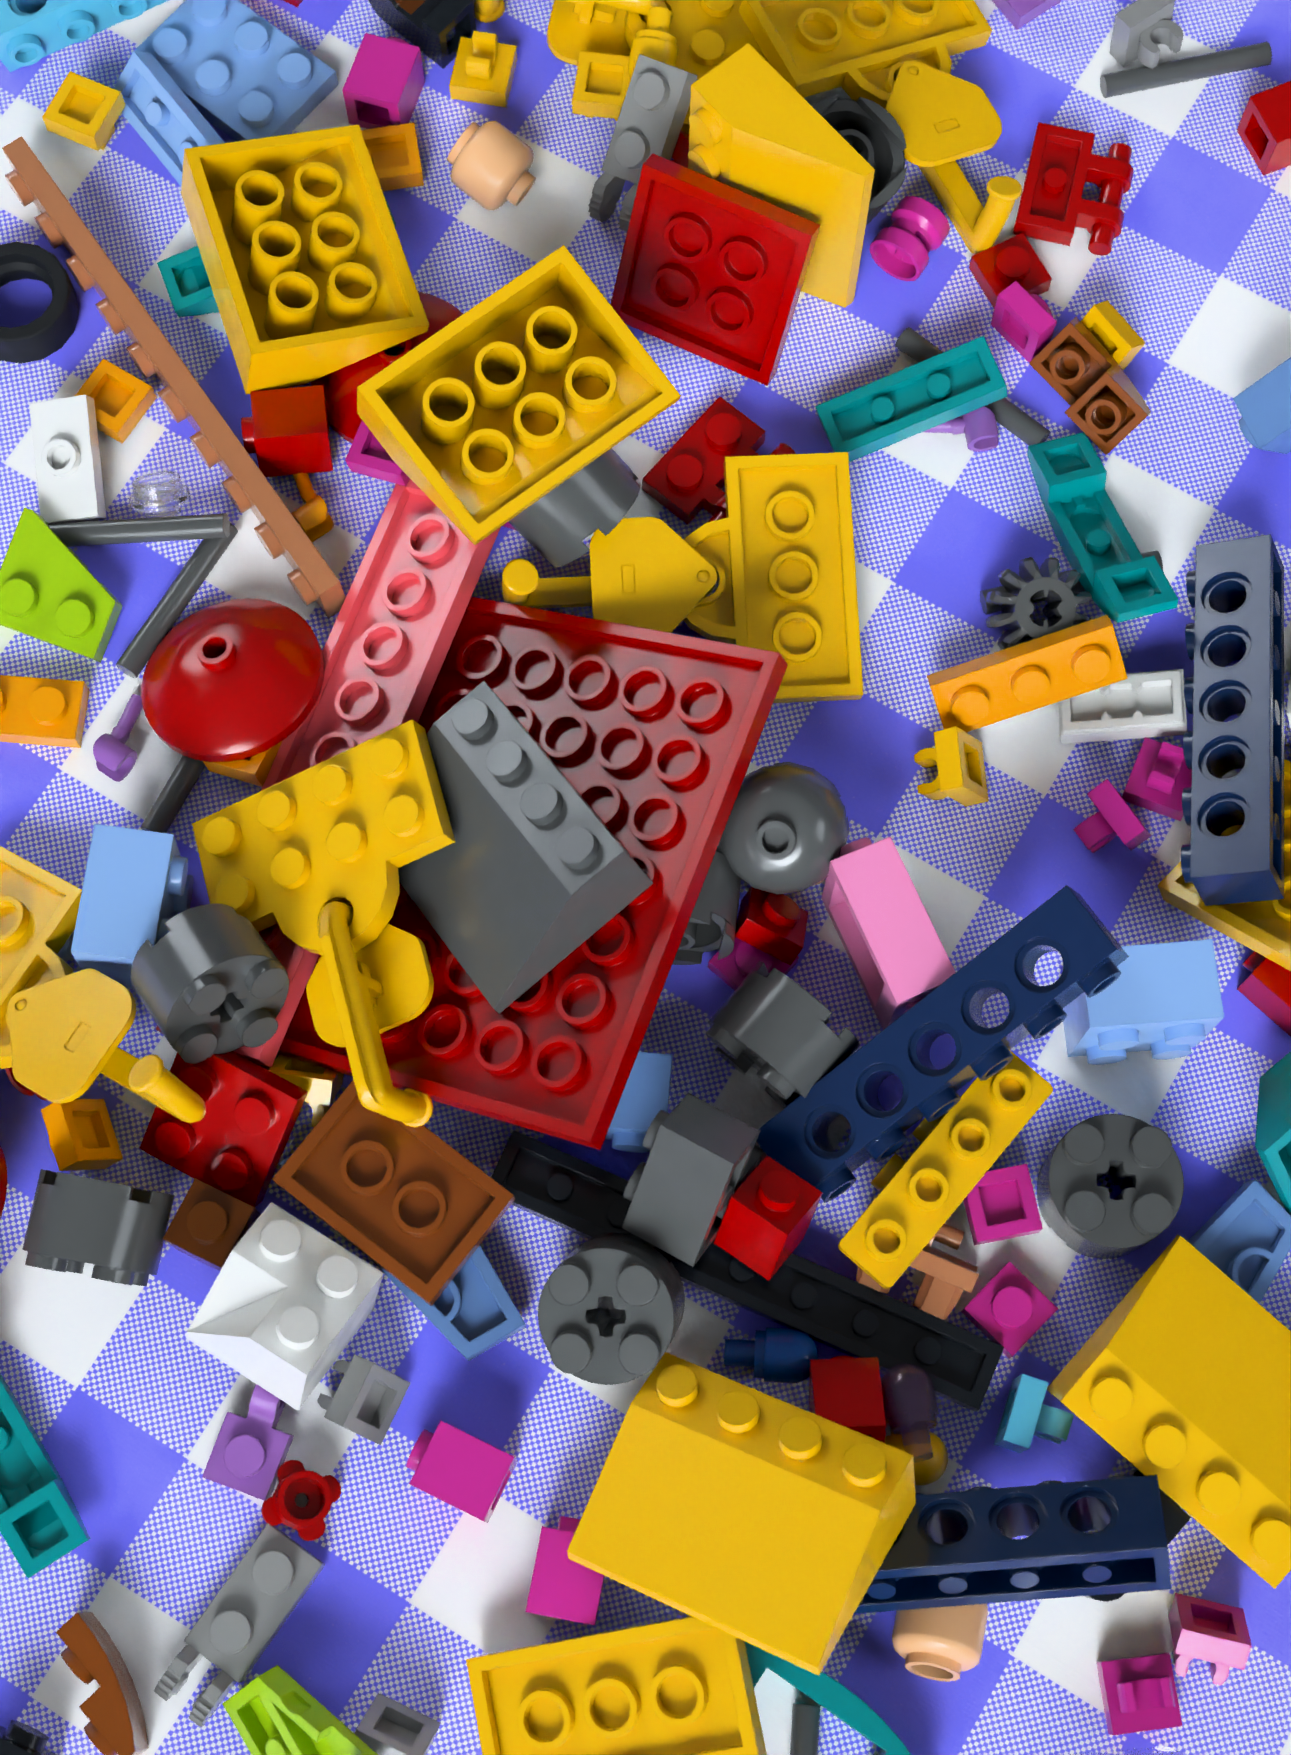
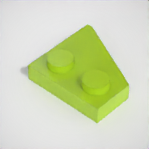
(53, 593)
(285, 1719)

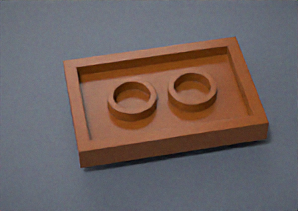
(394, 1193)

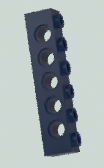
(1250, 861)
(1090, 962)
(1049, 1564)

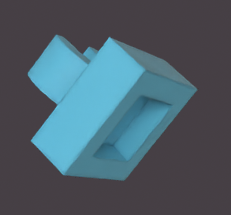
(1028, 1417)

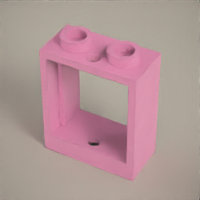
(884, 927)

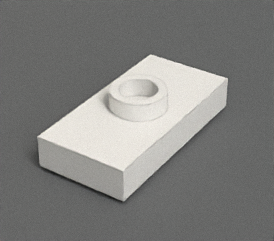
(67, 459)
(1129, 709)

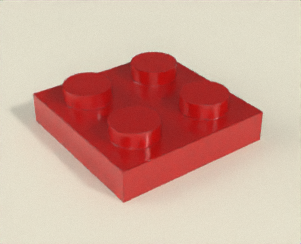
(242, 1130)

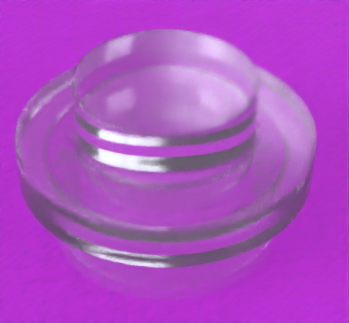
(159, 494)

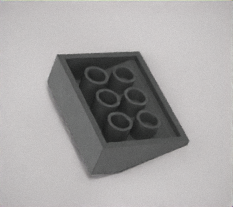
(528, 858)

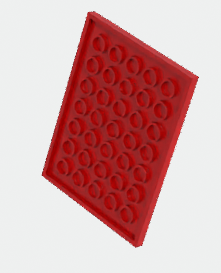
(658, 748)

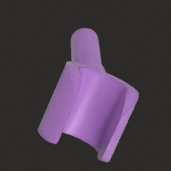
(978, 426)
(110, 751)

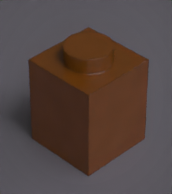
(209, 1224)

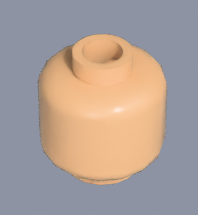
(491, 165)
(940, 1640)

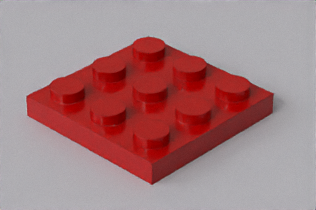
(712, 268)

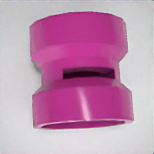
(914, 232)

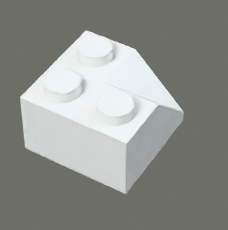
(285, 1305)

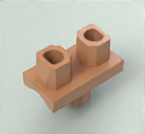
(943, 1277)

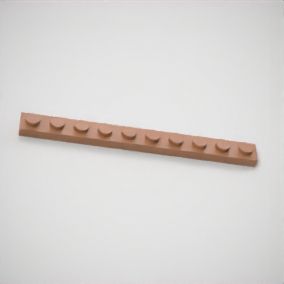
(181, 392)

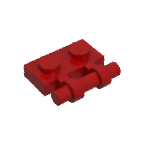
(1055, 183)
(693, 468)

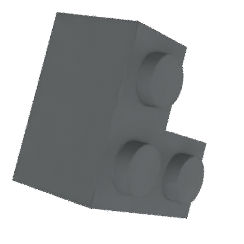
(689, 1177)

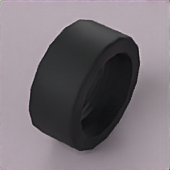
(58, 321)

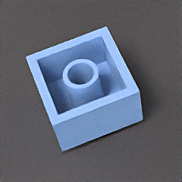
(127, 894)
(1157, 1004)

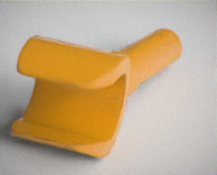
(314, 514)

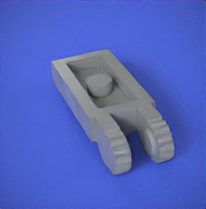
(646, 125)
(243, 1618)

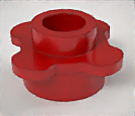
(320, 1495)

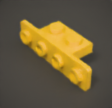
(941, 1171)

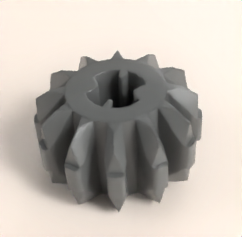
(1032, 585)

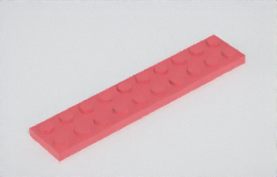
(378, 667)

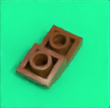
(1093, 384)
(115, 1707)

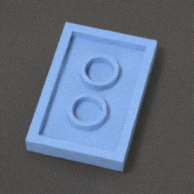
(239, 68)

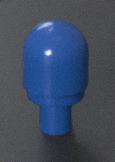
(775, 1354)

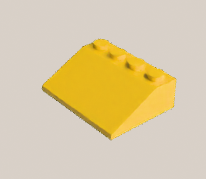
(775, 146)
(299, 254)
(514, 396)
(1198, 1392)
(744, 1511)

